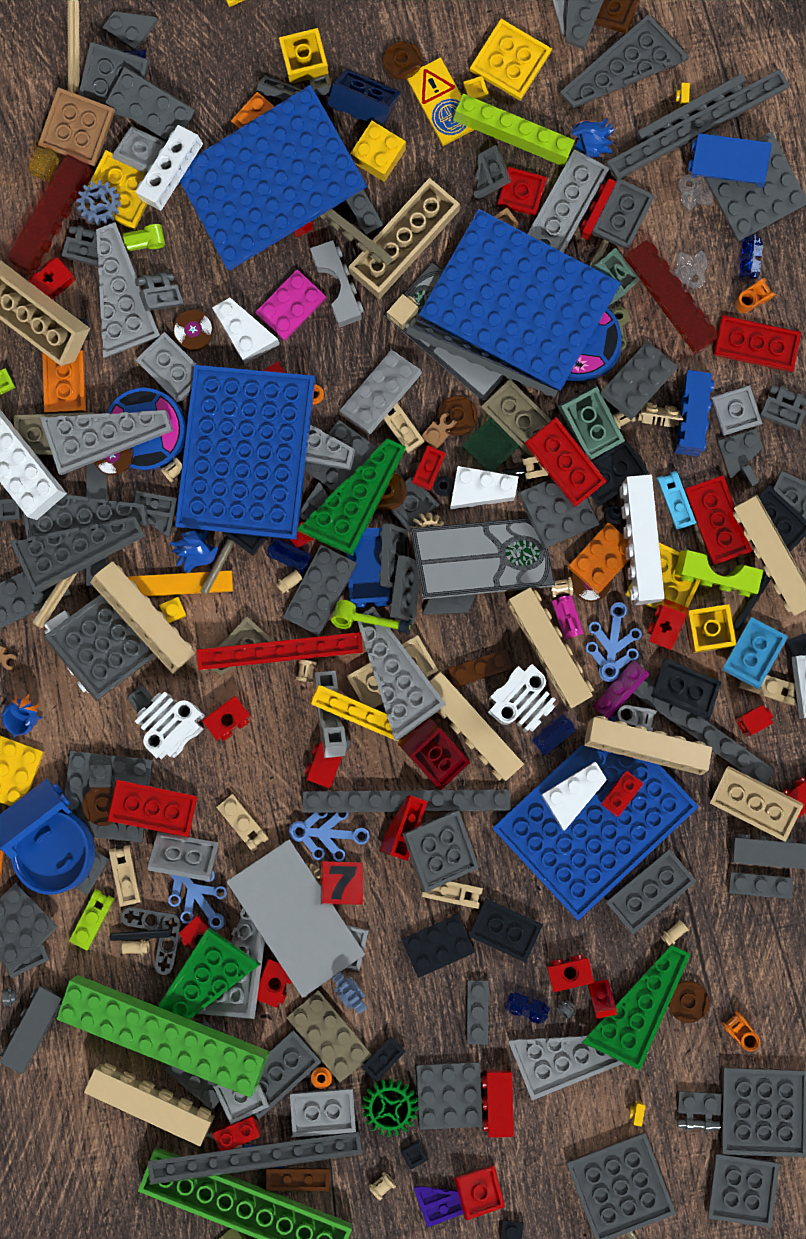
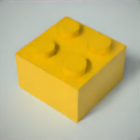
(303, 55)
(378, 151)
(710, 628)

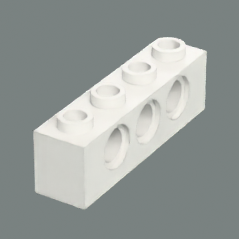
(169, 178)

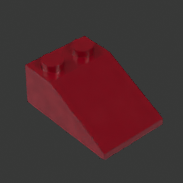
(434, 753)

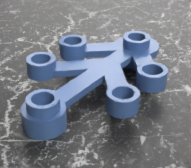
(612, 646)
(324, 833)
(195, 892)

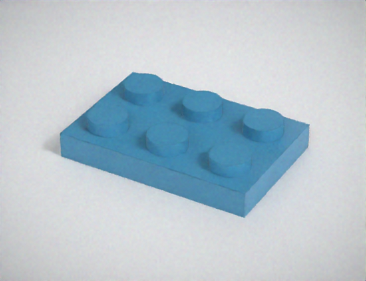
(755, 653)

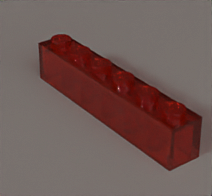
(49, 214)
(671, 297)

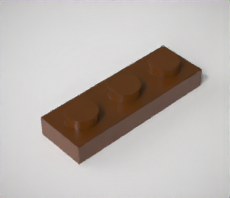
(480, 668)
(298, 1179)

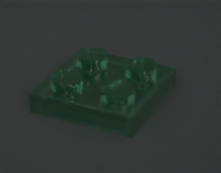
(490, 445)

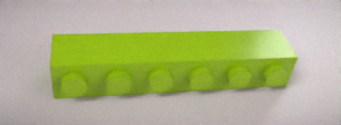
(513, 130)

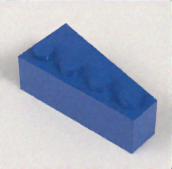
(694, 411)

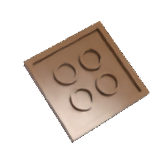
(76, 126)

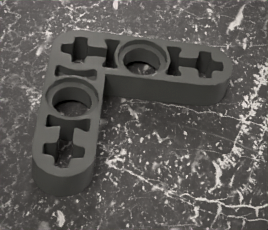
(162, 918)

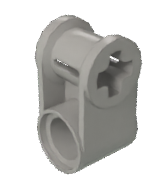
(638, 716)

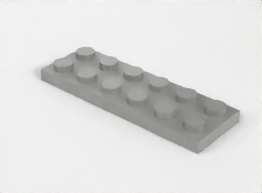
(568, 201)

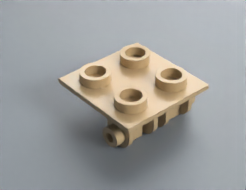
(670, 414)

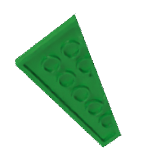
(351, 506)
(207, 975)
(640, 1012)

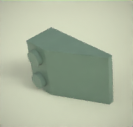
(591, 422)

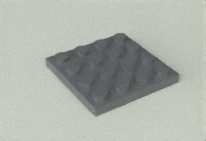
(753, 207)
(99, 647)
(123, 769)
(763, 1112)
(621, 1187)

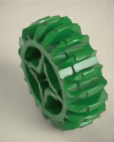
(400, 1123)

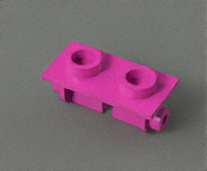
(567, 617)

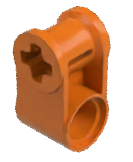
(756, 294)
(740, 1031)

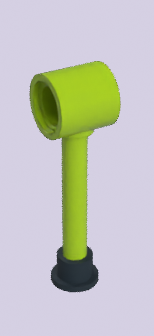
(346, 613)

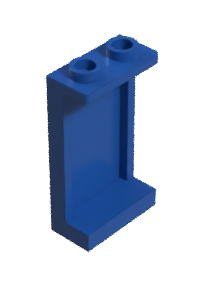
(730, 159)
(364, 582)
(29, 814)

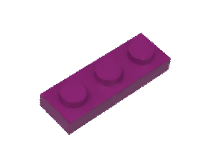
(620, 690)

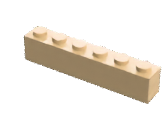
(773, 552)
(142, 617)
(475, 730)
(648, 745)

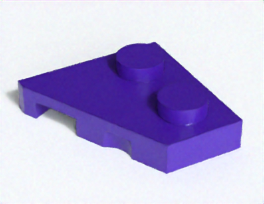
(438, 1204)

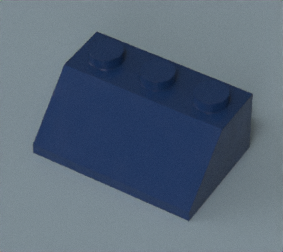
(363, 97)

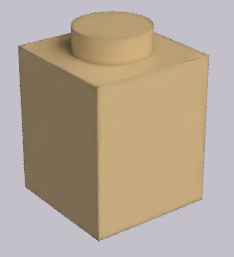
(403, 311)

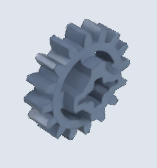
(91, 196)
(349, 992)

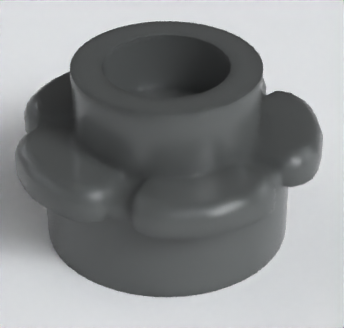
(8, 997)
(565, 1008)

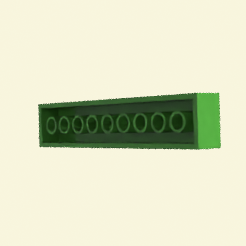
(163, 1035)
(244, 1206)

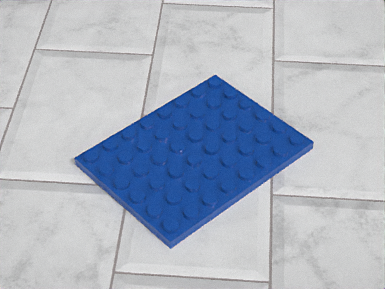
(271, 178)
(520, 299)
(245, 452)
(596, 846)

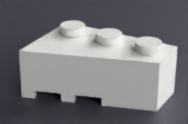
(244, 331)
(482, 487)
(573, 794)

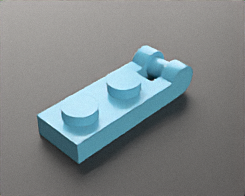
(676, 501)

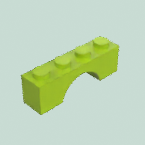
(695, 567)

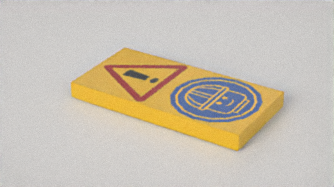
(439, 100)

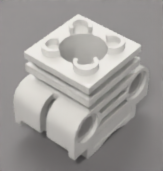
(522, 699)
(166, 720)

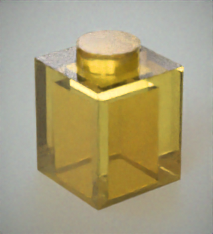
(43, 163)

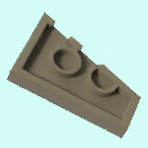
(245, 633)

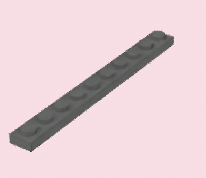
(698, 123)
(392, 800)
(254, 1158)

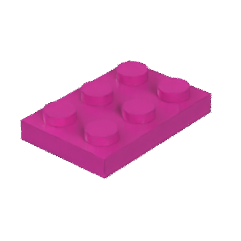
(291, 305)

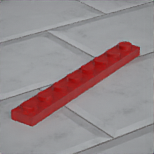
(279, 651)

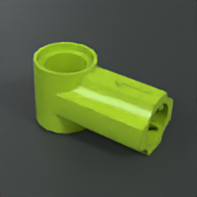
(150, 237)

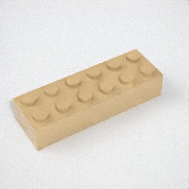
(406, 237)
(39, 318)
(549, 648)
(149, 1103)

